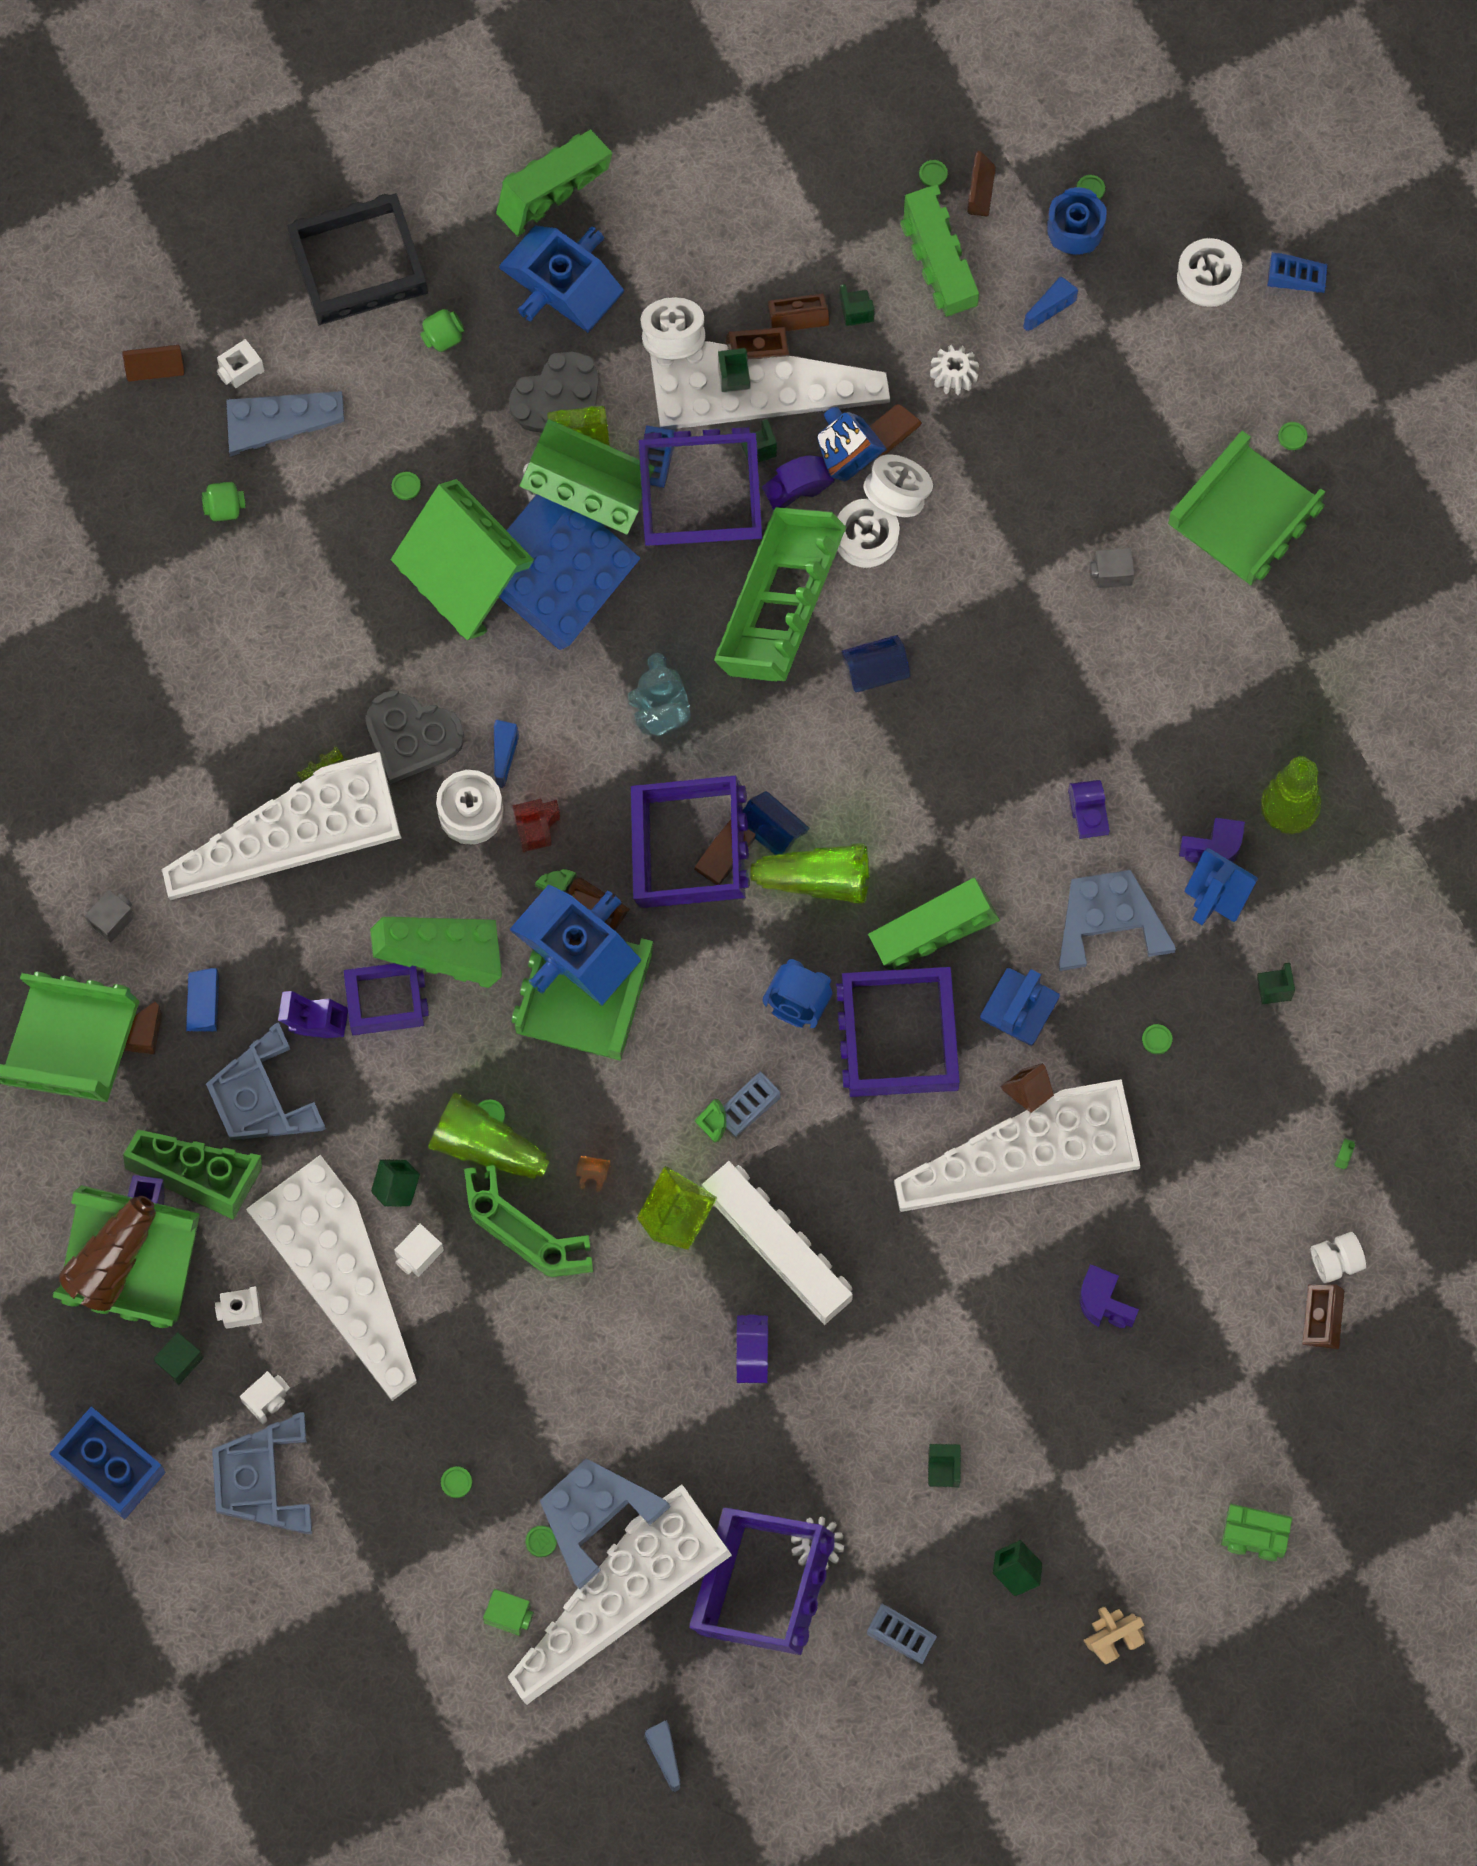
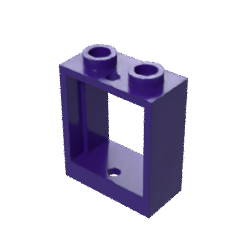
(387, 1022)

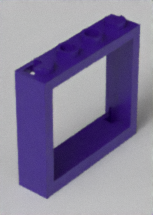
(709, 437)
(641, 855)
(899, 1085)
(716, 1581)

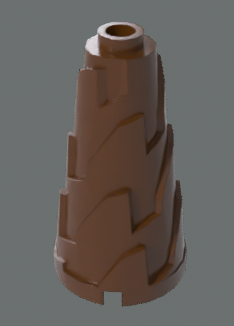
(108, 1257)

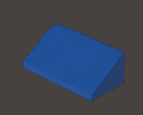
(202, 1000)

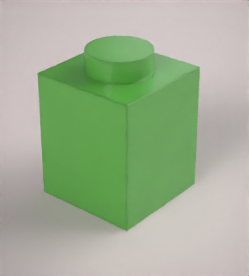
(508, 1612)

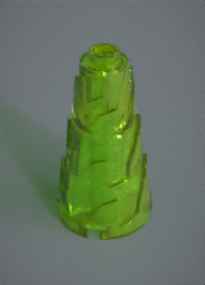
(1292, 797)
(819, 873)
(476, 1136)

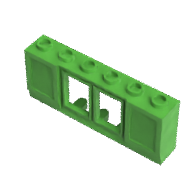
(791, 541)

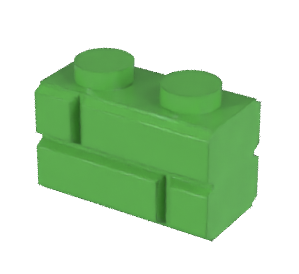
(1256, 1532)

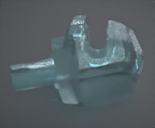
(659, 699)

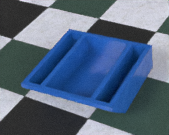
(571, 572)

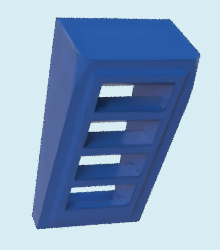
(1286, 281)
(1055, 299)
(666, 459)
(505, 743)

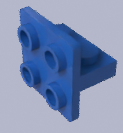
(1219, 887)
(1020, 1005)

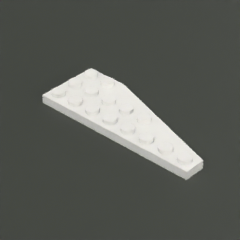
(692, 396)
(322, 817)
(1064, 1140)
(326, 1246)
(634, 1581)

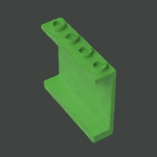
(585, 476)
(1245, 511)
(459, 557)
(574, 1018)
(70, 1037)
(161, 1267)

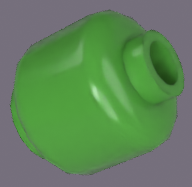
(442, 330)
(222, 501)

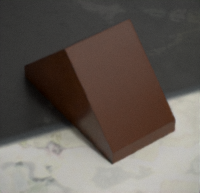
(145, 1030)
(1029, 1087)

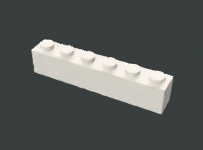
(778, 1243)

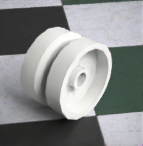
(475, 791)

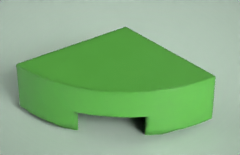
(557, 879)
(713, 1120)
(1345, 1154)

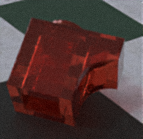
(534, 822)

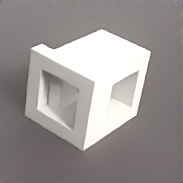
(241, 356)
(247, 1315)
(265, 1396)

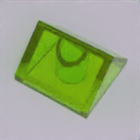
(675, 1209)

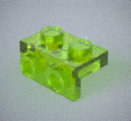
(587, 421)

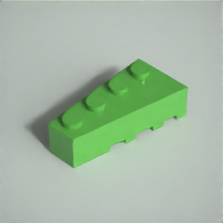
(551, 180)
(938, 251)
(934, 925)
(441, 945)
(198, 1172)

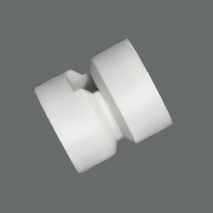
(1338, 1257)

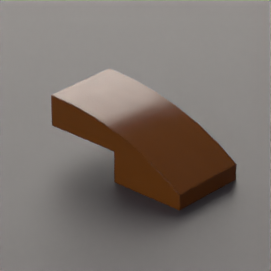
(717, 859)

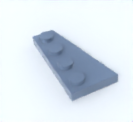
(273, 418)

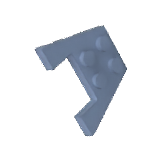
(1109, 905)
(248, 1099)
(247, 1477)
(585, 1504)

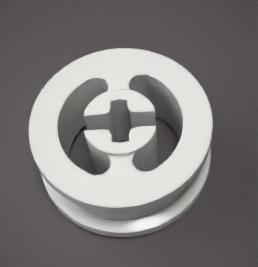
(1197, 283)
(674, 339)
(882, 488)
(861, 549)

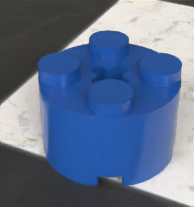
(1076, 221)
(798, 994)

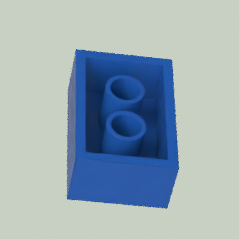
(107, 1463)

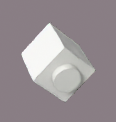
(418, 1251)

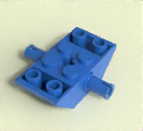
(563, 275)
(594, 965)

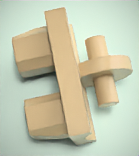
(1126, 1628)

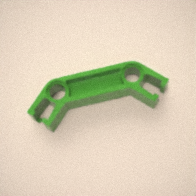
(523, 1234)

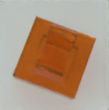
(593, 1168)

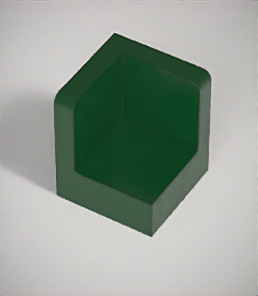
(856, 306)
(733, 370)
(765, 443)
(1276, 985)
(395, 1183)
(178, 1358)
(944, 1465)
(1017, 1568)

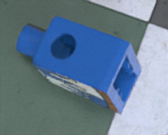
(847, 444)

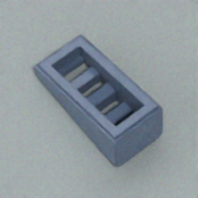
(755, 1112)
(874, 1632)
(662, 1747)

